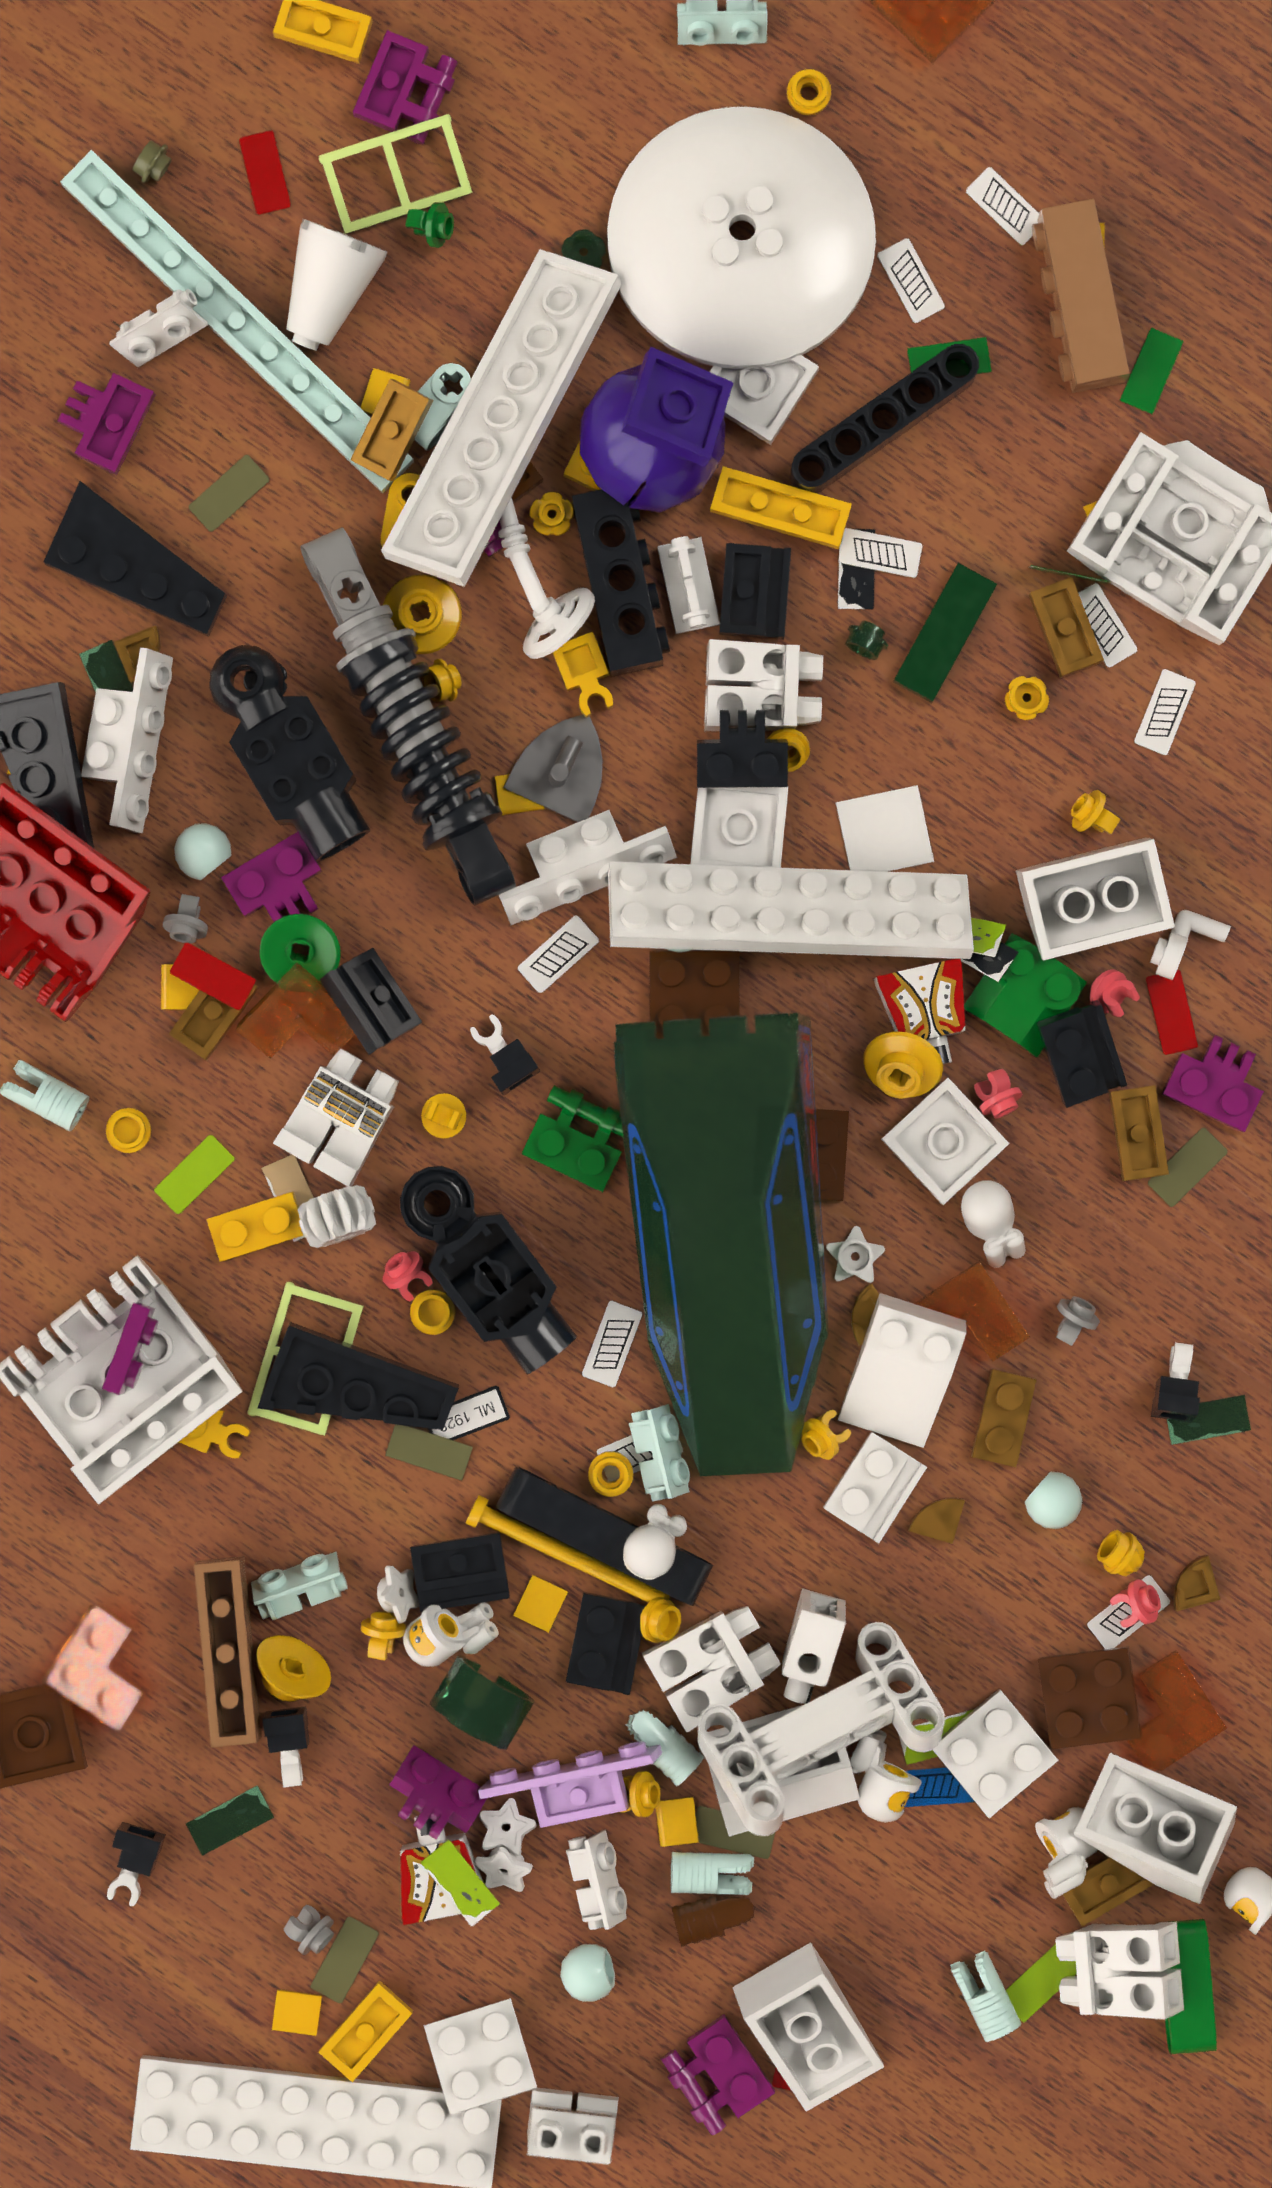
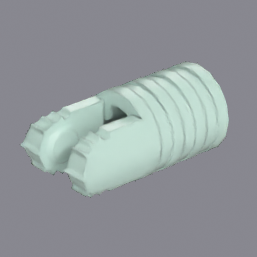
(52, 1100)
(677, 1755)
(700, 1872)
(990, 2004)

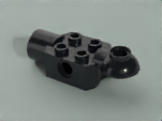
(288, 753)
(487, 1270)

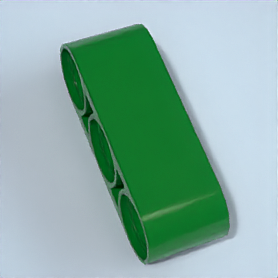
(1195, 2026)

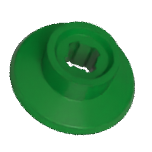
(304, 929)

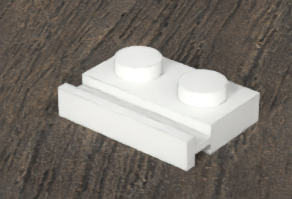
(874, 1487)

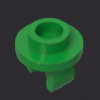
(435, 224)

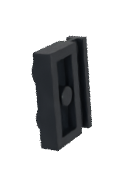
(755, 591)
(370, 1001)
(1081, 1053)
(460, 1571)
(605, 1643)

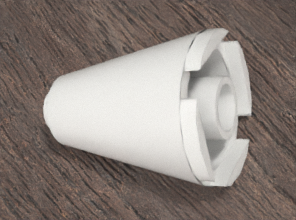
(327, 282)

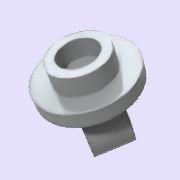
(186, 925)
(1076, 1314)
(312, 1932)

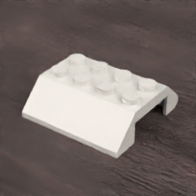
(122, 1434)

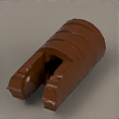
(710, 1917)

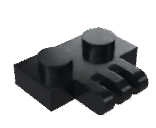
(742, 756)

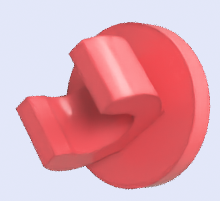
(1111, 989)
(997, 1094)
(402, 1269)
(1142, 1600)

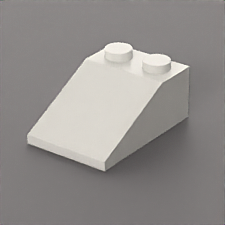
(903, 1370)
(1157, 1827)
(807, 2027)

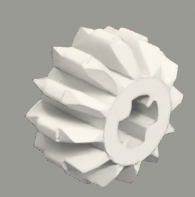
(336, 1216)

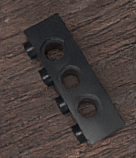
(623, 651)

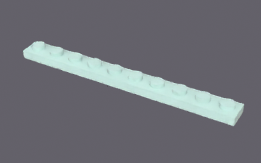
(223, 308)

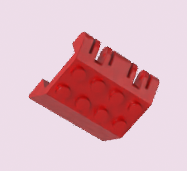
(59, 905)

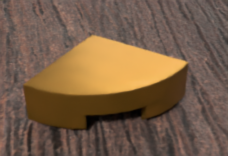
(130, 648)
(863, 1311)
(939, 1519)
(1195, 1585)

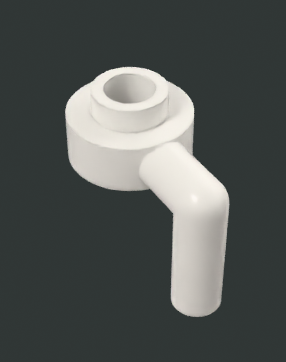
(1170, 952)

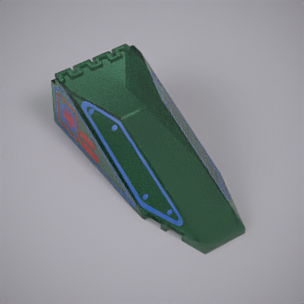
(728, 1228)

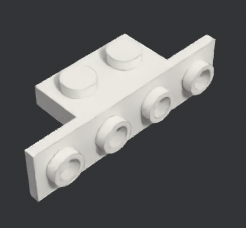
(126, 738)
(577, 863)

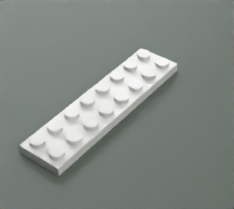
(501, 417)
(789, 910)
(312, 2123)

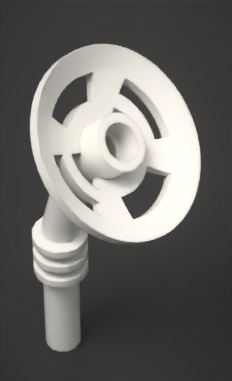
(548, 612)

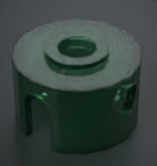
(480, 1706)

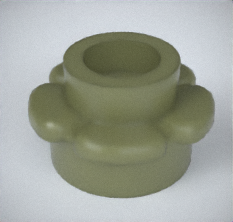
(152, 162)

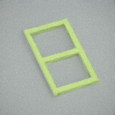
(385, 140)
(272, 1349)

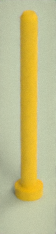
(559, 1550)

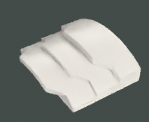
(1180, 536)

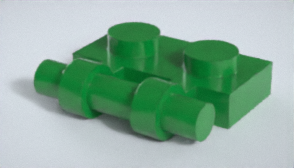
(571, 1151)

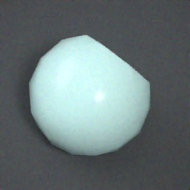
(201, 850)
(1055, 1501)
(588, 1972)

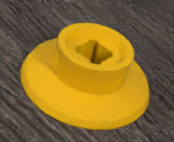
(443, 602)
(910, 1055)
(292, 1668)

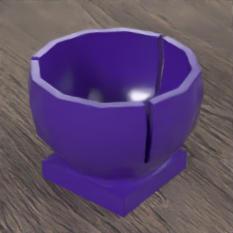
(657, 428)

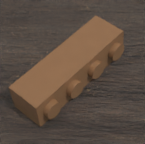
(1081, 296)
(227, 1651)

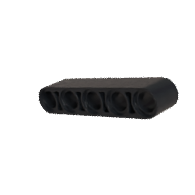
(899, 403)
(594, 1531)

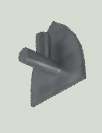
(561, 769)

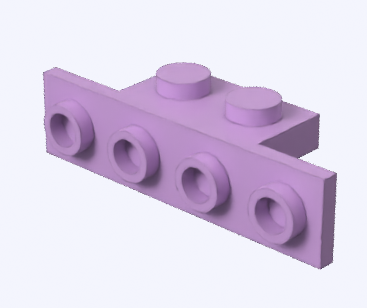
(575, 1789)

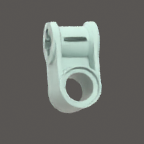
(443, 405)

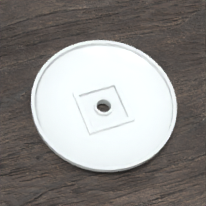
(727, 296)

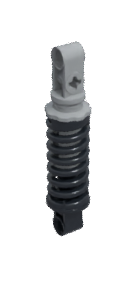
(382, 671)

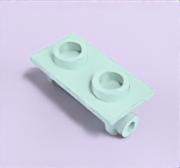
(703, 24)
(667, 1472)
(278, 1590)

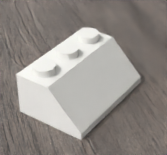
(1095, 898)
(807, 1791)

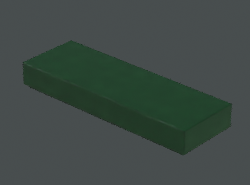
(945, 632)

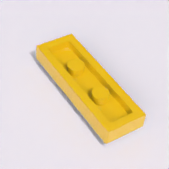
(780, 507)

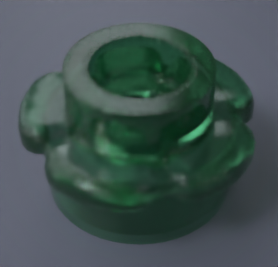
(587, 240)
(866, 640)

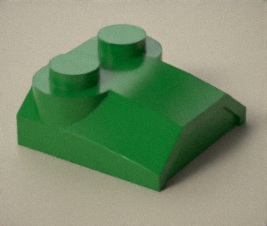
(1025, 994)

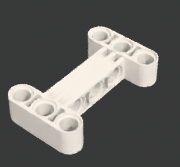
(820, 1728)

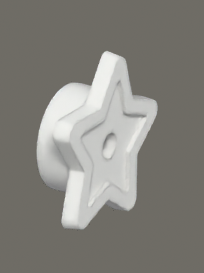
(855, 1243)
(397, 1593)
(509, 1839)
(504, 1869)

